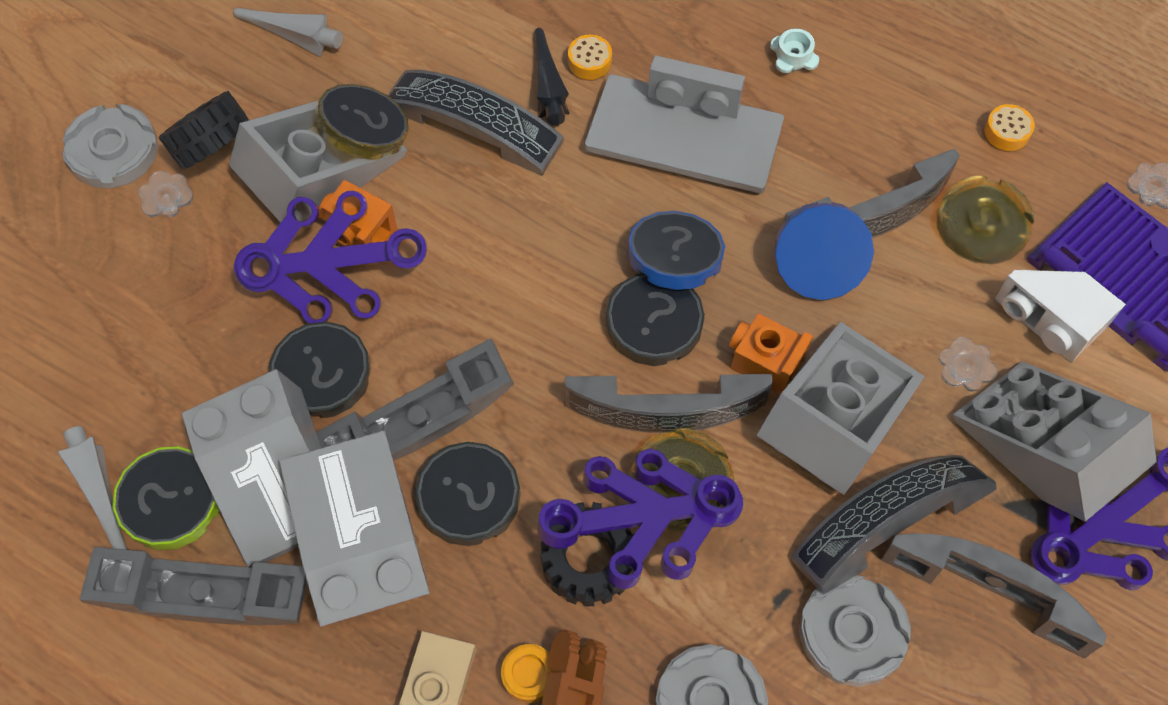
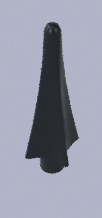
(550, 87)

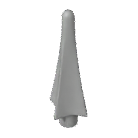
(303, 29)
(89, 469)

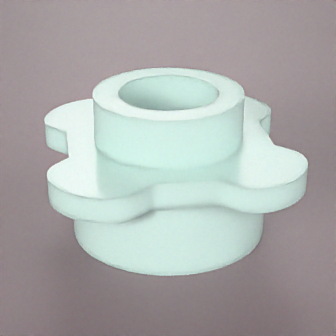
(789, 44)

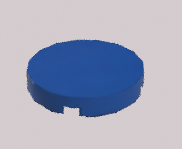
(823, 250)

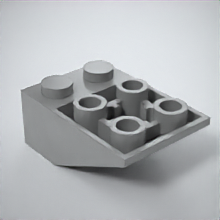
(1061, 437)

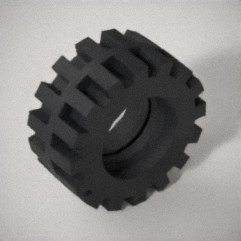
(204, 130)
(580, 586)

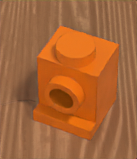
(374, 227)
(769, 349)

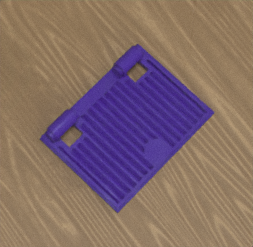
(1126, 255)

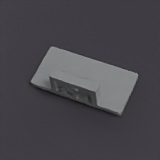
(687, 125)

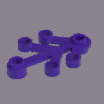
(322, 259)
(646, 510)
(1107, 526)

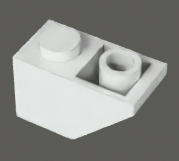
(1060, 307)

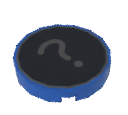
(675, 249)

